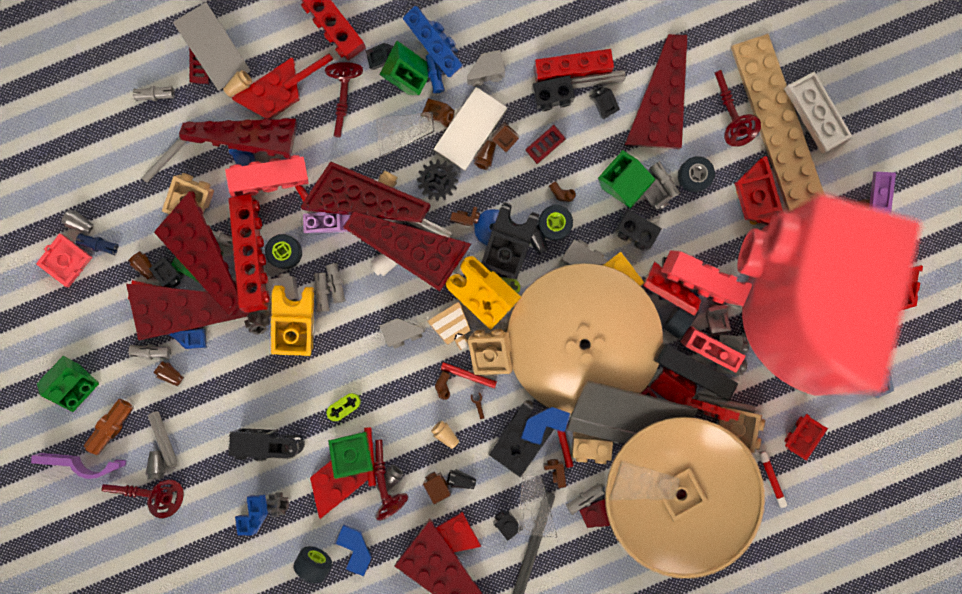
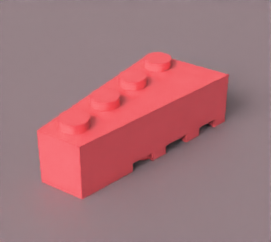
(266, 176)

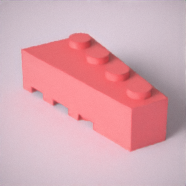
(705, 279)

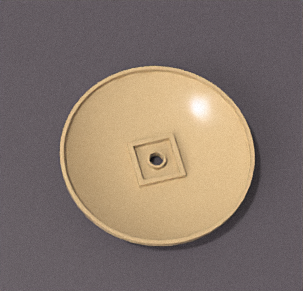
(575, 306)
(715, 516)

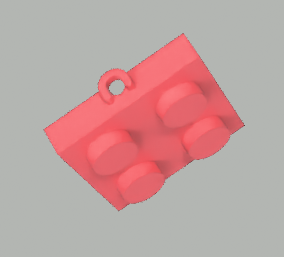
(64, 260)

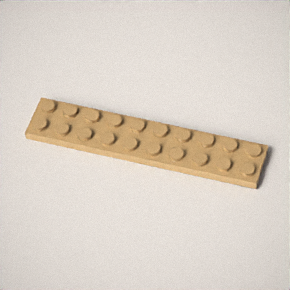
(778, 119)

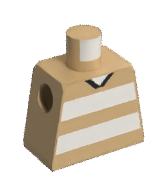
(451, 325)

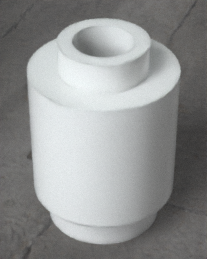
(382, 265)

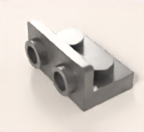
(739, 344)

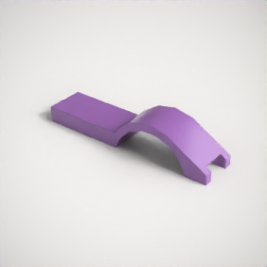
(882, 191)
(75, 464)

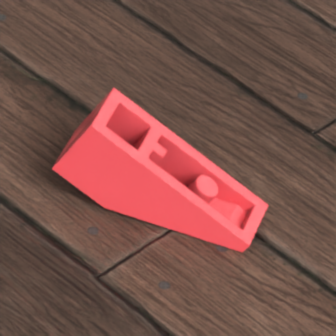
(712, 349)

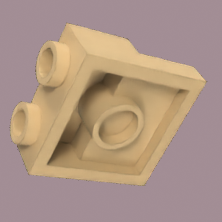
(181, 186)
(490, 352)
(746, 428)
(591, 447)

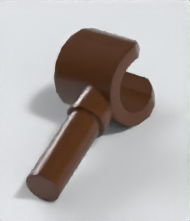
(478, 406)

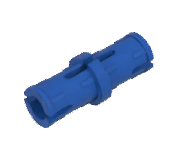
(435, 75)

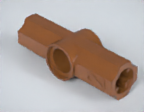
(108, 427)

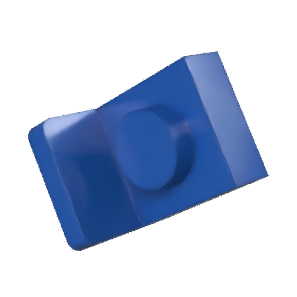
(242, 157)

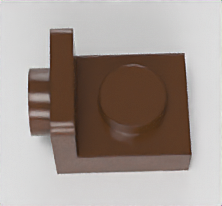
(441, 112)
(462, 217)
(557, 475)

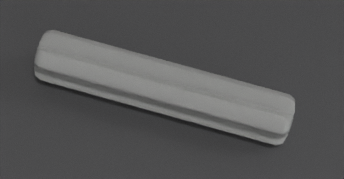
(598, 79)
(162, 439)

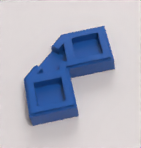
(191, 338)
(536, 425)
(257, 511)
(354, 541)

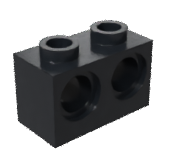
(551, 88)
(639, 225)

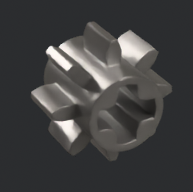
(257, 322)
(277, 504)

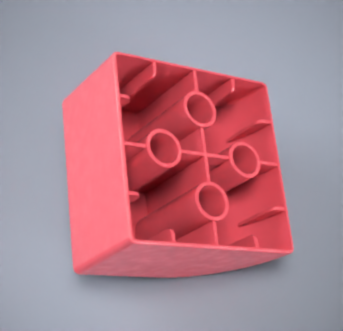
(828, 293)

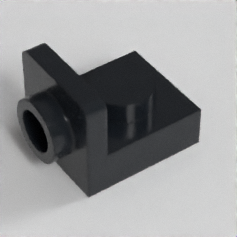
(378, 55)
(604, 101)
(166, 273)
(506, 524)

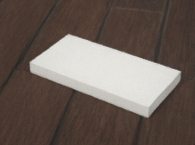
(818, 112)
(470, 129)

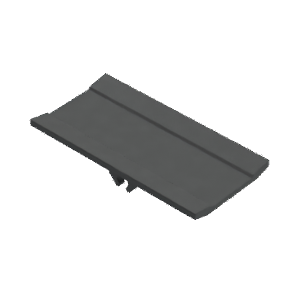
(620, 413)

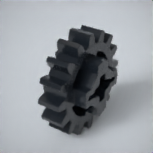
(429, 183)

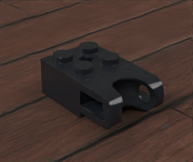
(511, 237)
(511, 436)
(263, 444)

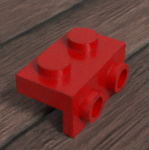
(673, 386)
(805, 437)

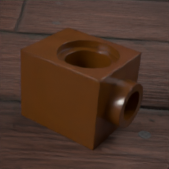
(505, 137)
(436, 487)

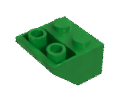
(405, 70)
(626, 179)
(66, 384)

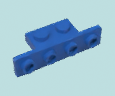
(434, 40)

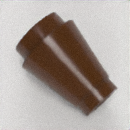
(485, 156)
(141, 264)
(168, 373)

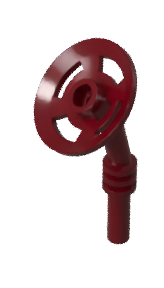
(344, 77)
(736, 124)
(156, 493)
(388, 502)

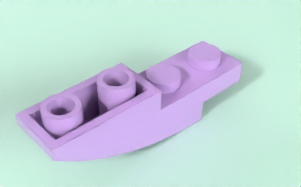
(324, 222)

